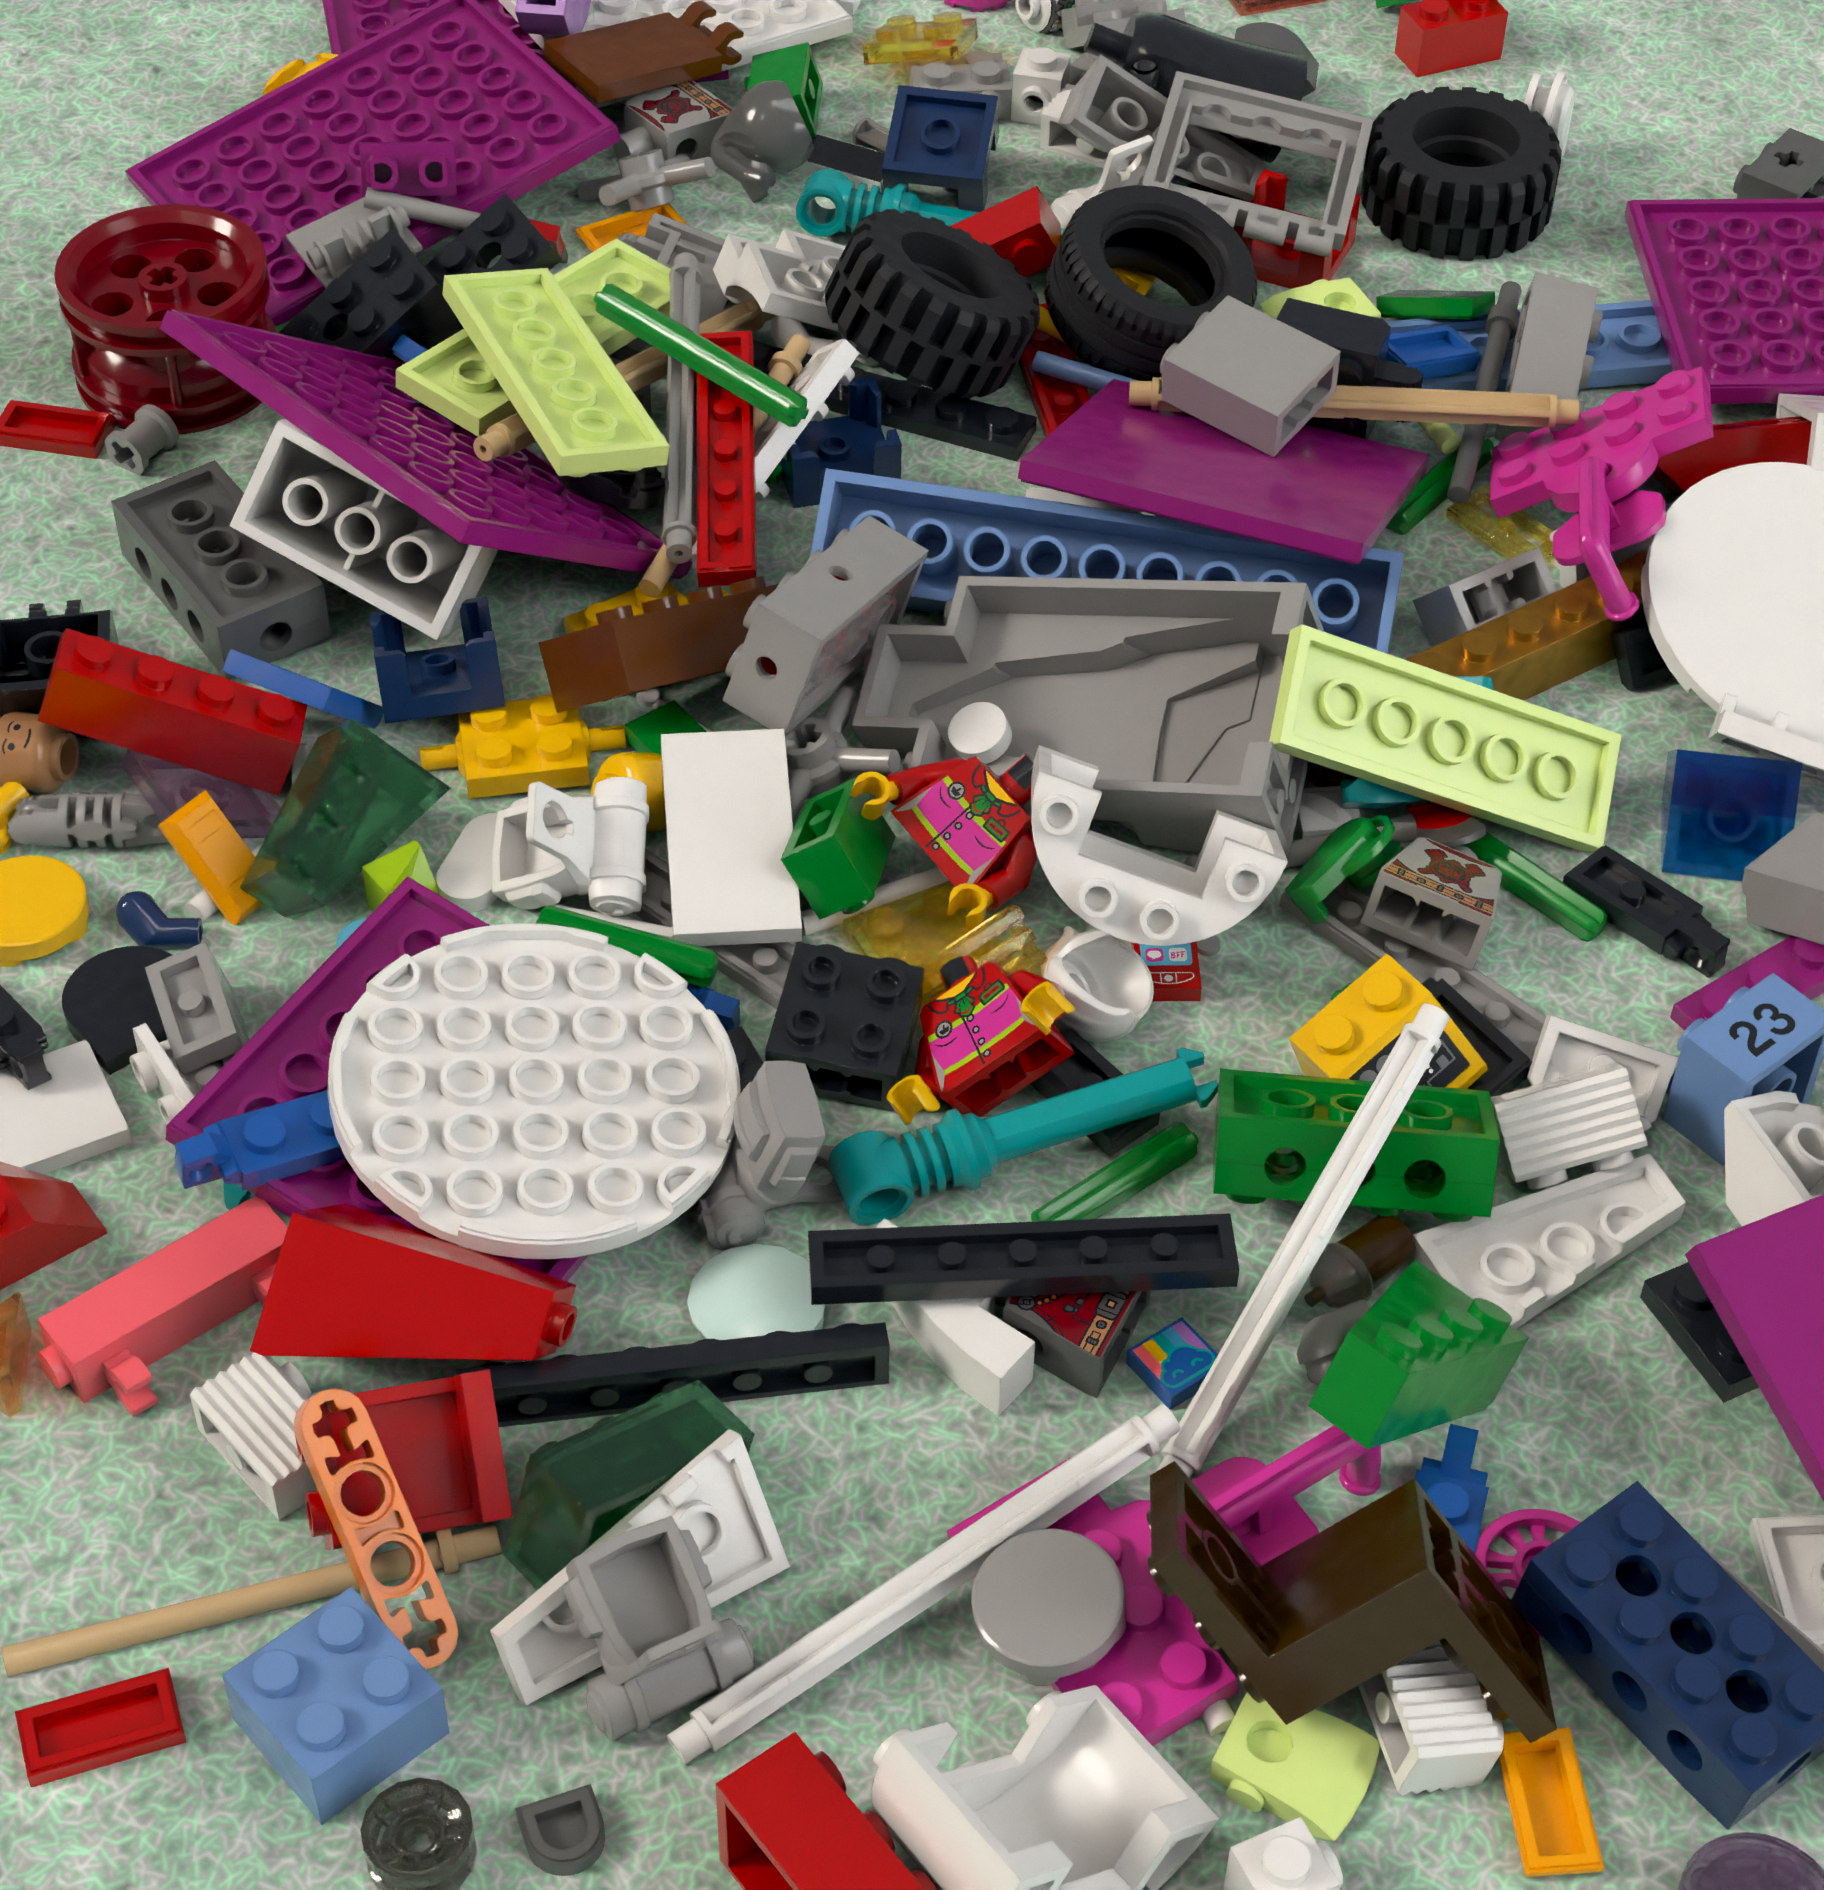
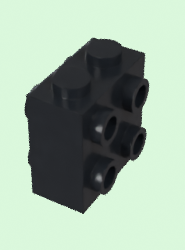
(847, 1021)

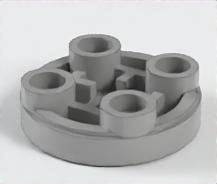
(1048, 1604)

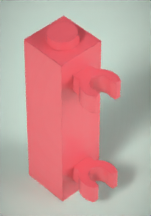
(160, 1305)

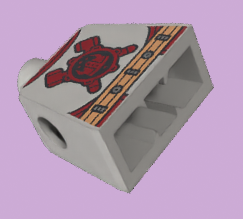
(672, 119)
(1436, 900)

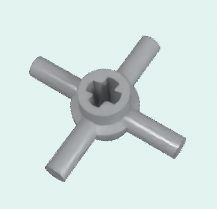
(646, 179)
(821, 756)

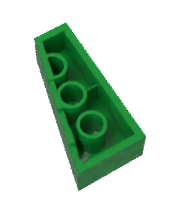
(1417, 1360)

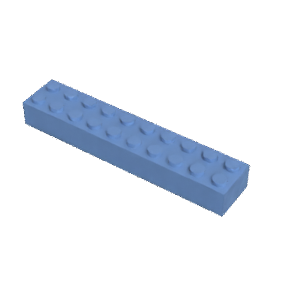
(1032, 537)

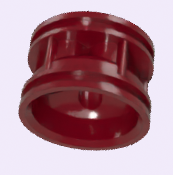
(120, 283)

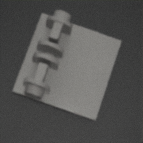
(345, 235)

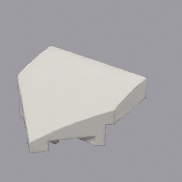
(1573, 1048)

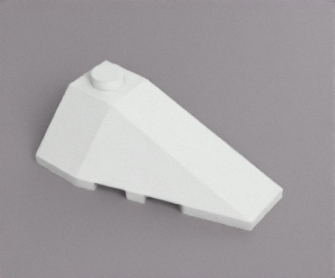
(1772, 1154)

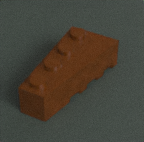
(649, 649)

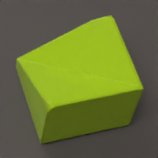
(390, 870)

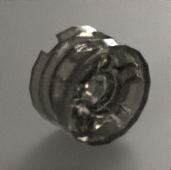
(412, 1810)

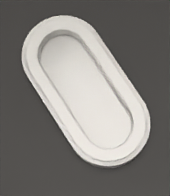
(467, 869)

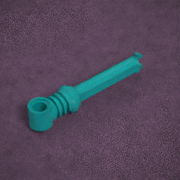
(856, 204)
(881, 1174)

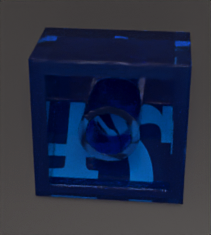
(1724, 811)

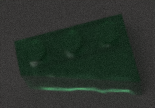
(337, 818)
(601, 1474)

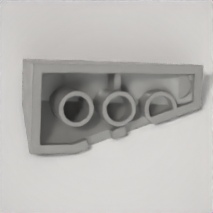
(1117, 108)

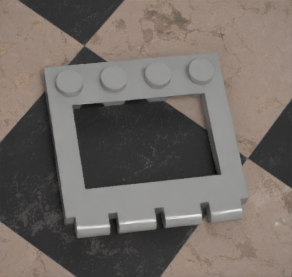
(1274, 121)

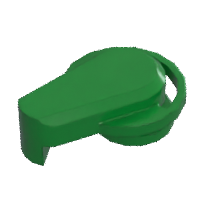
(1350, 851)

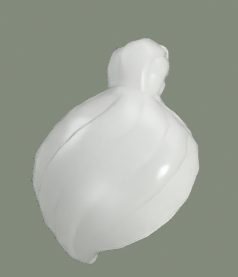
(1103, 983)

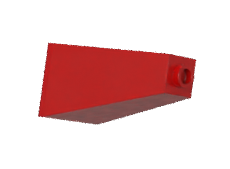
(394, 1291)

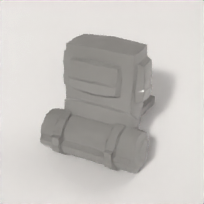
(769, 1158)
(653, 1627)

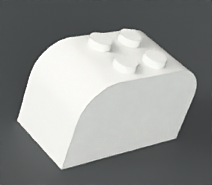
(358, 534)

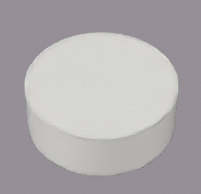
(980, 732)

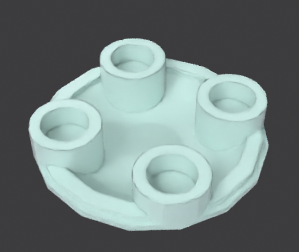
(753, 1294)

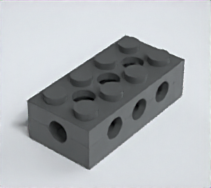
(214, 577)

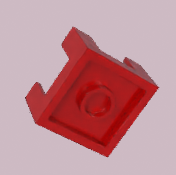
(1282, 263)

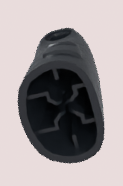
(1160, 45)

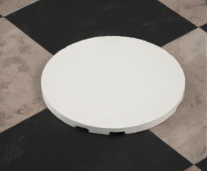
(1741, 592)
(533, 1091)

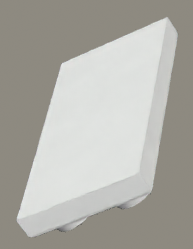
(727, 836)

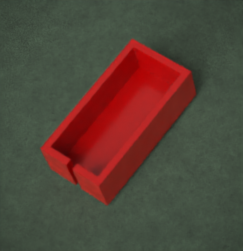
(796, 1828)

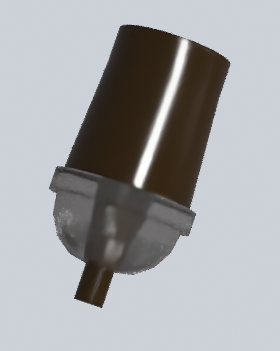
(1360, 1262)

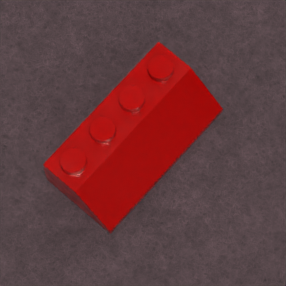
(172, 712)

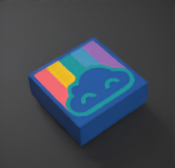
(1172, 1362)

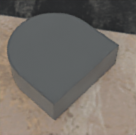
(563, 1831)

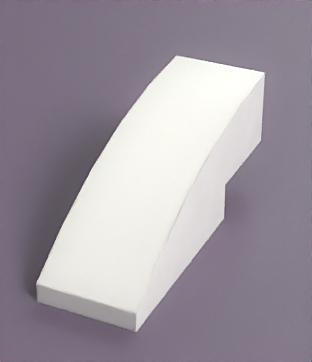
(971, 1345)

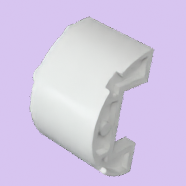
(1135, 890)
(1066, 1811)

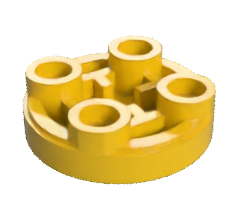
(40, 907)

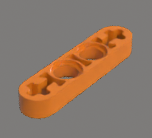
(387, 1523)

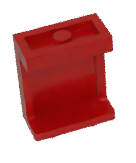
(439, 1446)

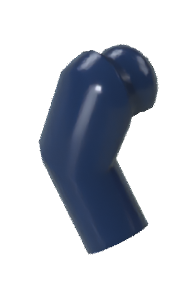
(150, 926)

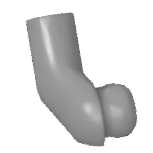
(1325, 1336)

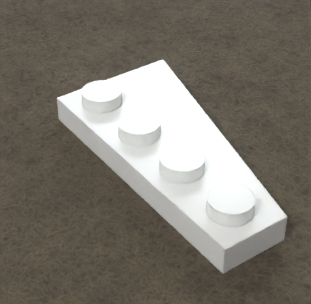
(1553, 1238)
(735, 1535)

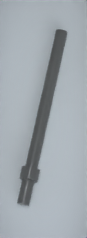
(1500, 328)

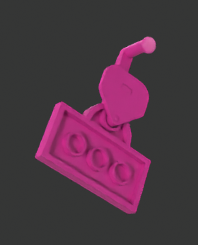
(1596, 471)
(1161, 1666)

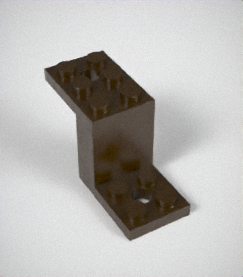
(1346, 1602)

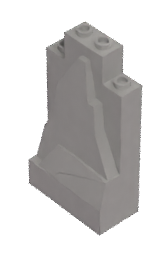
(1134, 675)

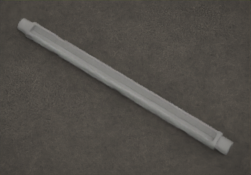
(681, 419)

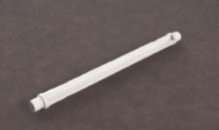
(1305, 1241)
(920, 1585)

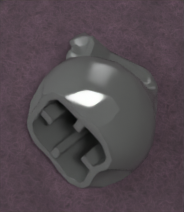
(762, 138)

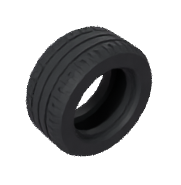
(1156, 235)

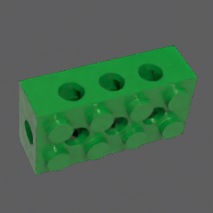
(1300, 1119)

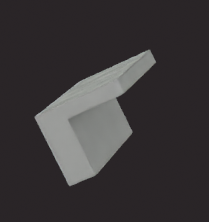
(197, 1008)

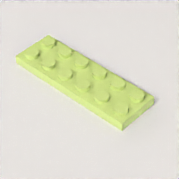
(555, 372)
(461, 385)
(1444, 739)

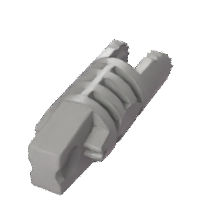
(86, 819)

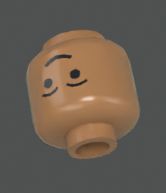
(36, 753)

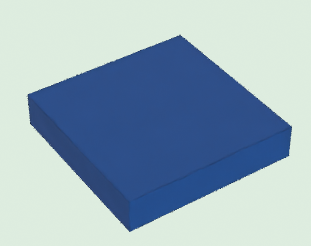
(303, 689)

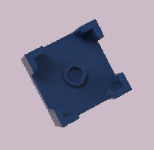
(942, 142)
(842, 444)
(438, 678)

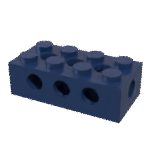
(1678, 1653)

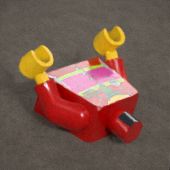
(965, 824)
(983, 1039)

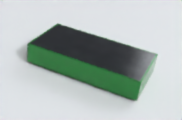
(1435, 304)

